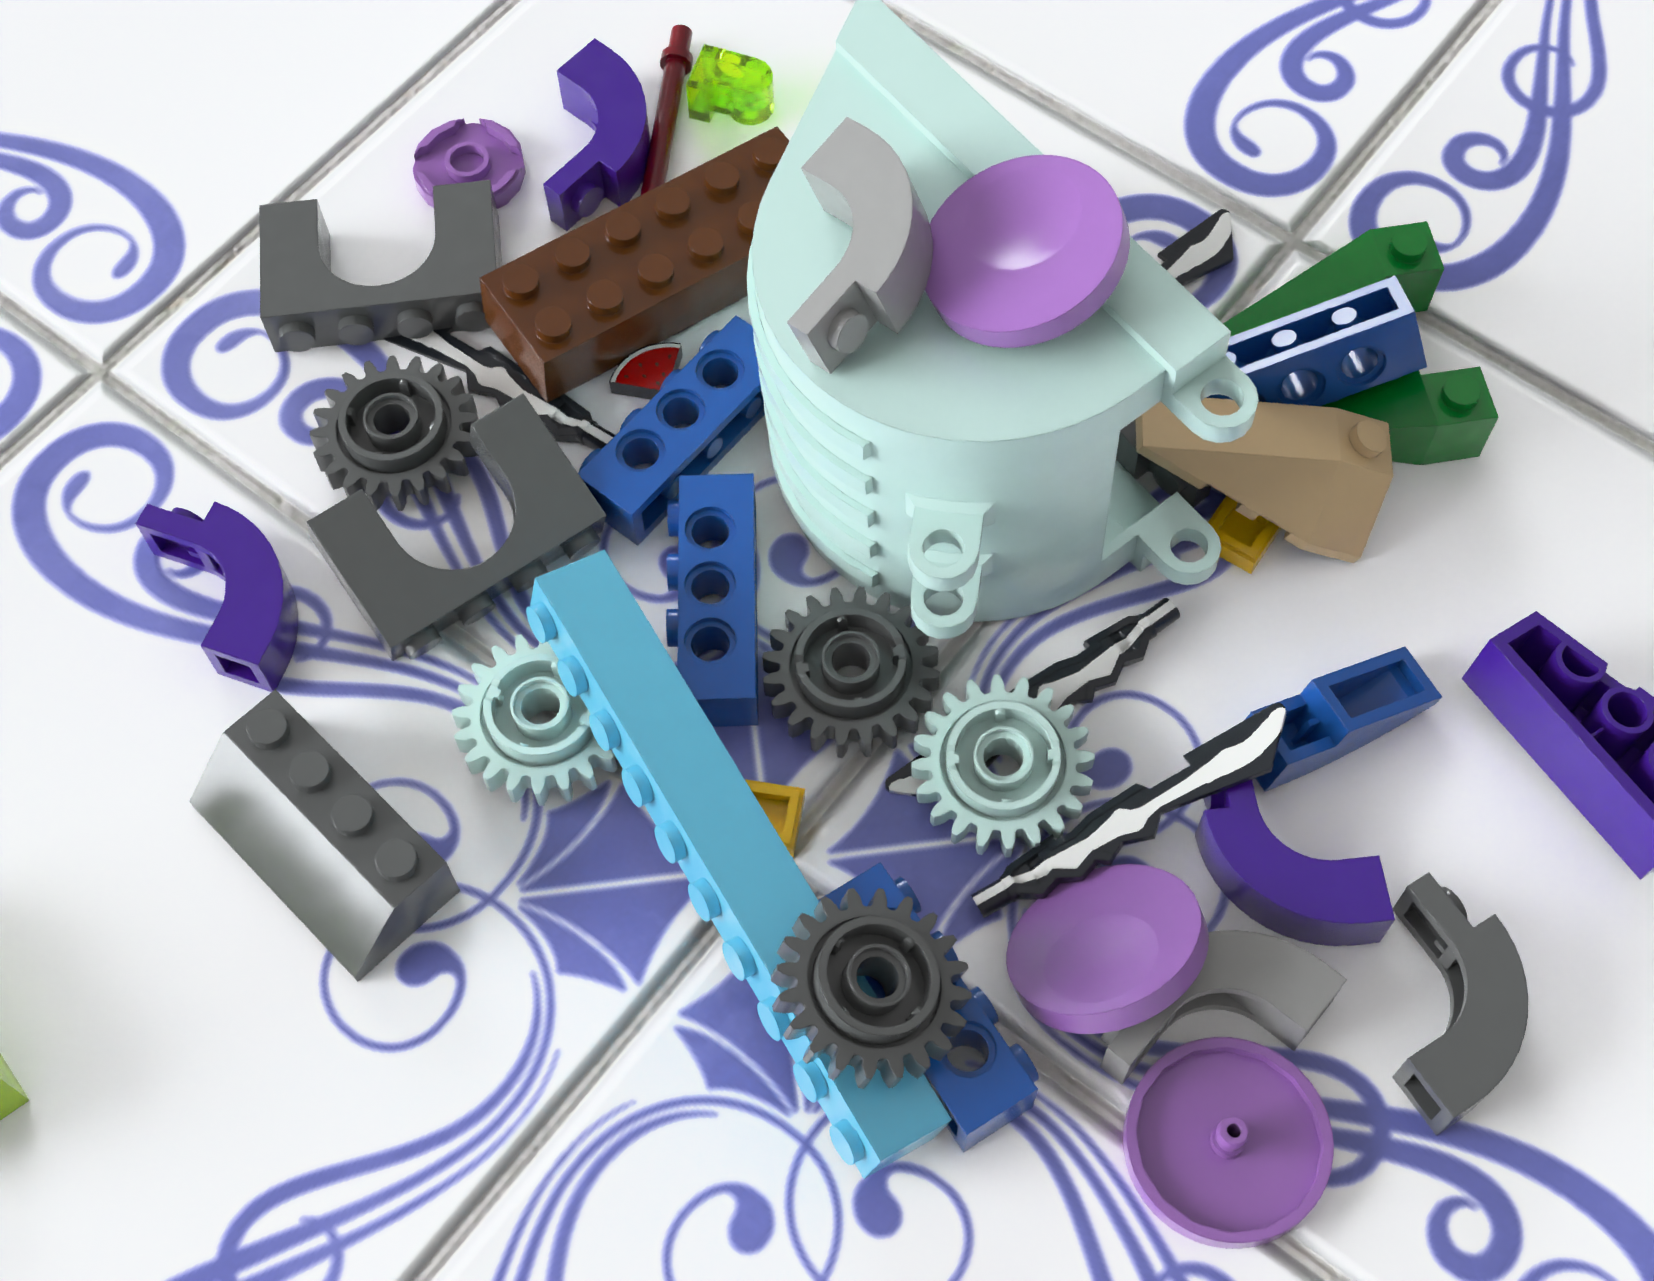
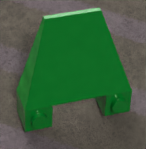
(1428, 414)

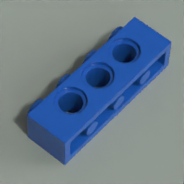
(1332, 347)
(718, 419)
(720, 510)
(976, 1099)

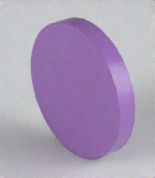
(1026, 251)
(1108, 949)
(1228, 1142)

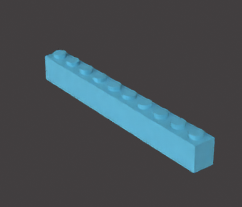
(714, 832)

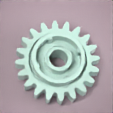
(512, 748)
(995, 803)

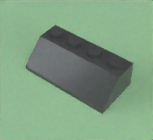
(320, 836)

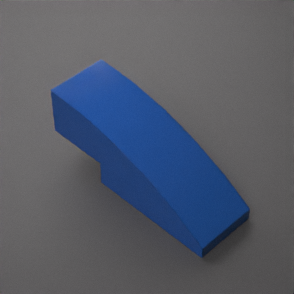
(1348, 712)

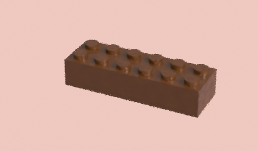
(633, 271)

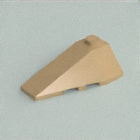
(1297, 466)

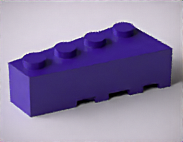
(1577, 727)

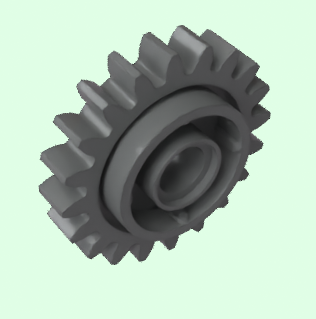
(356, 439)
(844, 708)
(845, 1020)

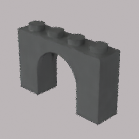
(313, 308)
(414, 602)

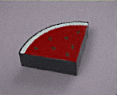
(645, 370)

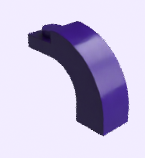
(609, 99)
(259, 611)
(1286, 891)

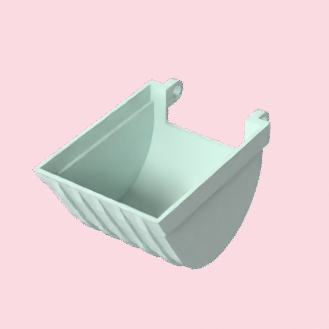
(953, 464)

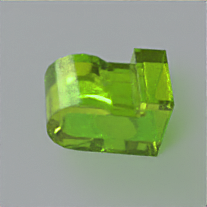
(731, 86)

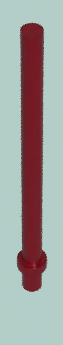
(676, 63)

